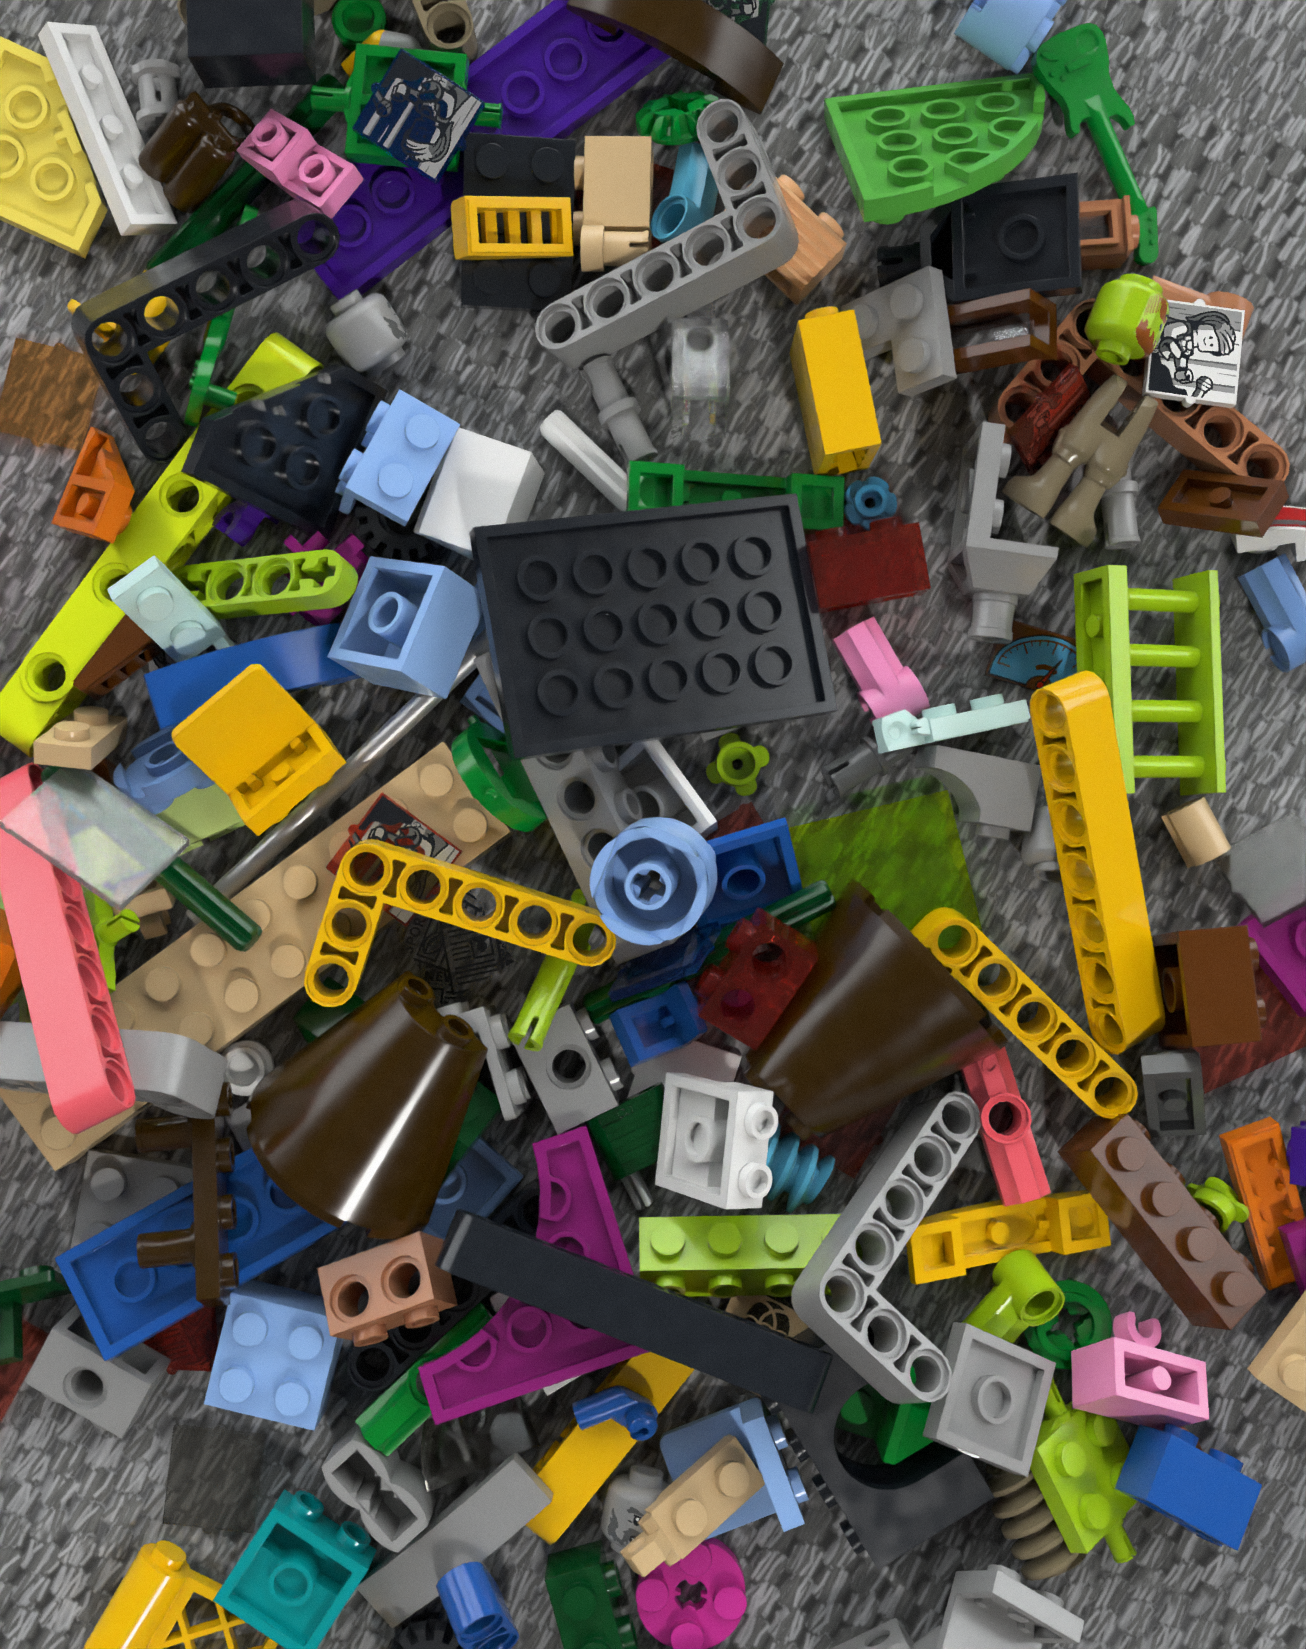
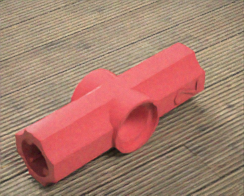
(1013, 1152)

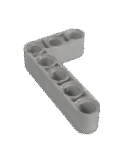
(685, 256)
(882, 1239)

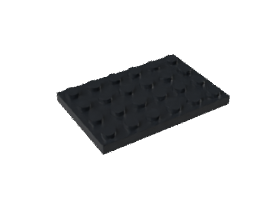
(651, 624)

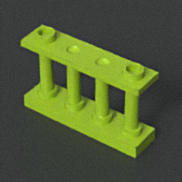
(1105, 648)

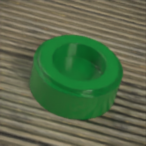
(357, 20)

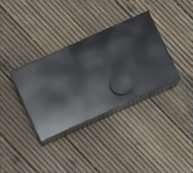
(252, 42)

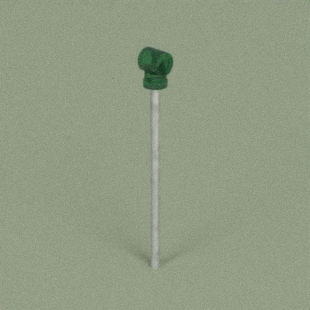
(342, 779)

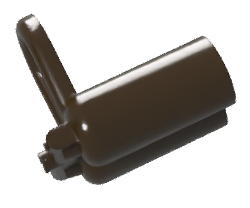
(193, 149)

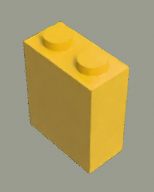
(834, 392)

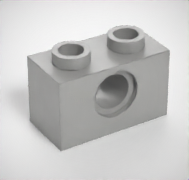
(578, 1098)
(66, 1376)

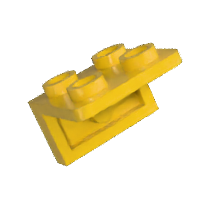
(258, 747)

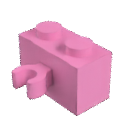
(1136, 1381)

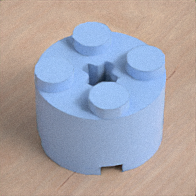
(1008, 28)
(623, 885)

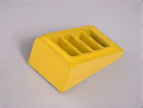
(466, 233)

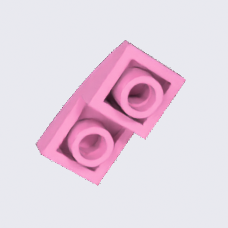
(298, 164)

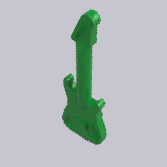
(1077, 76)
(213, 343)

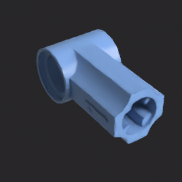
(1281, 609)

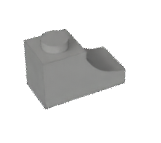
(988, 789)

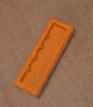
(1261, 1181)

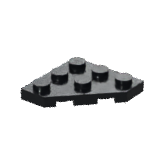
(288, 446)

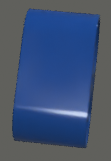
(476, 1608)

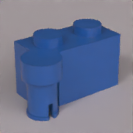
(1189, 1485)

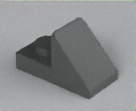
(1174, 1092)

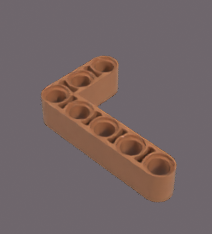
(1181, 429)

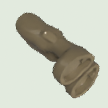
(1086, 442)

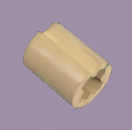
(1196, 832)

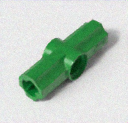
(404, 1403)

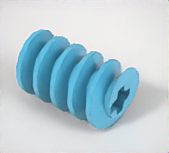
(796, 1171)

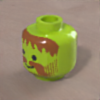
(1127, 319)

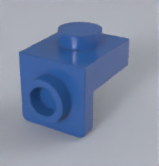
(658, 1024)

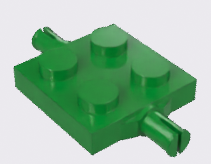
(370, 67)

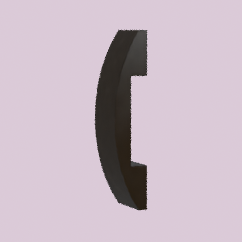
(696, 37)

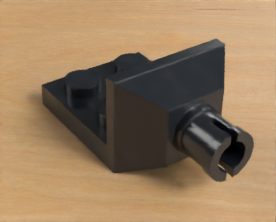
(999, 241)

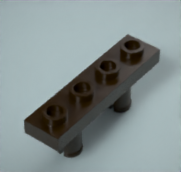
(214, 1210)

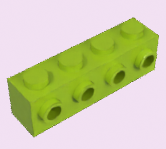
(731, 1252)

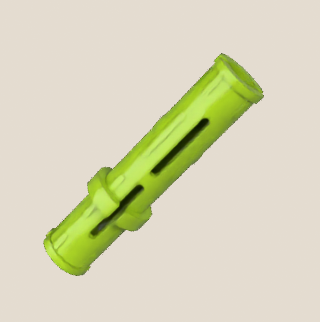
(548, 990)

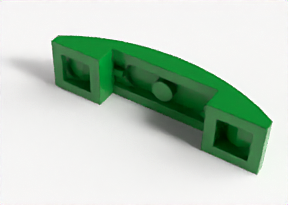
(670, 485)

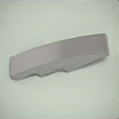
(460, 1534)

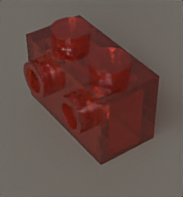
(868, 565)

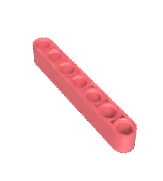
(61, 977)

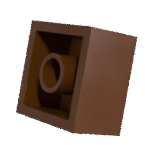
(1209, 987)

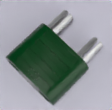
(630, 1139)

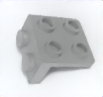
(493, 1028)
(1001, 1613)

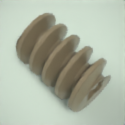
(1031, 1523)

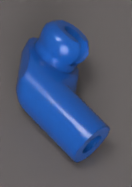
(620, 1405)

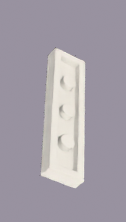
(106, 128)

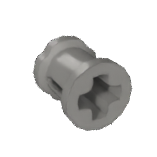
(143, 75)

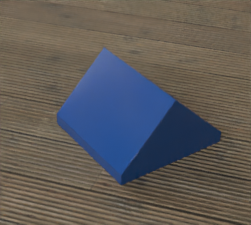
(752, 872)

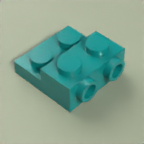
(297, 1572)

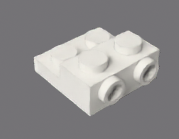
(716, 1141)

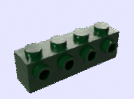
(585, 1599)

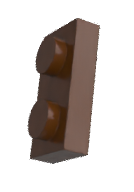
(1223, 502)

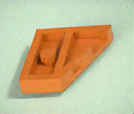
(97, 491)

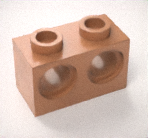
(386, 1276)

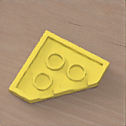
(43, 163)

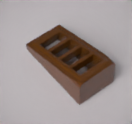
(116, 659)

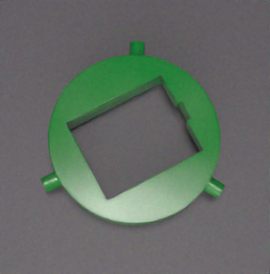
(505, 797)

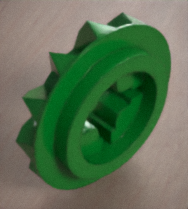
(673, 117)
(1092, 1327)

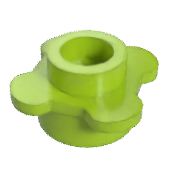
(751, 757)
(1220, 1201)

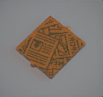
(48, 395)

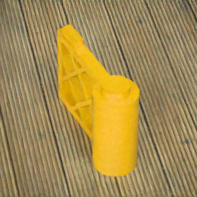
(154, 1599)

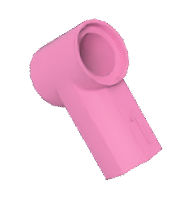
(877, 672)

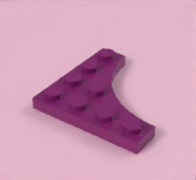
(521, 1343)

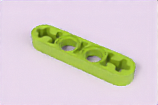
(258, 579)

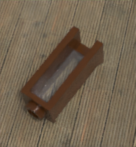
(1003, 330)

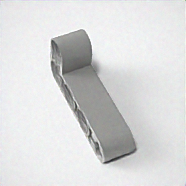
(163, 1067)

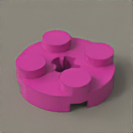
(688, 1623)

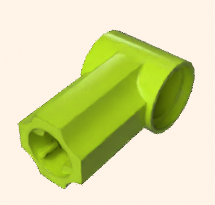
(1021, 1297)

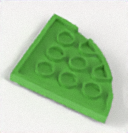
(933, 141)

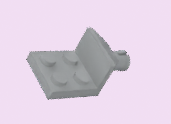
(986, 568)

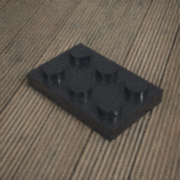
(517, 169)

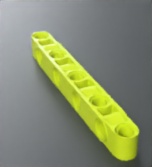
(155, 529)

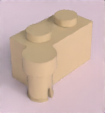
(616, 200)

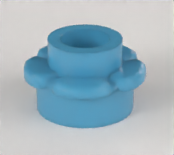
(872, 488)

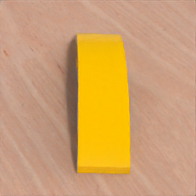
(988, 1232)

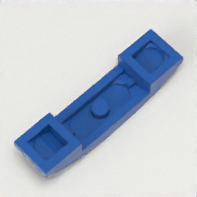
(292, 658)

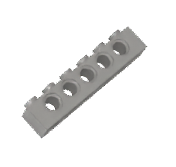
(574, 818)

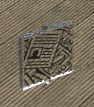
(453, 957)

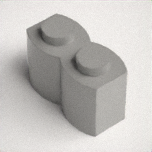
(382, 1487)

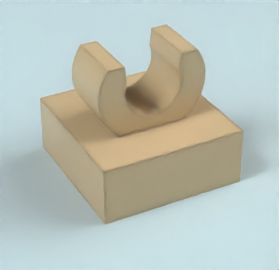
(152, 909)

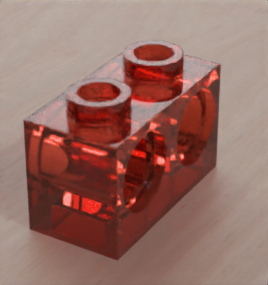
(768, 983)

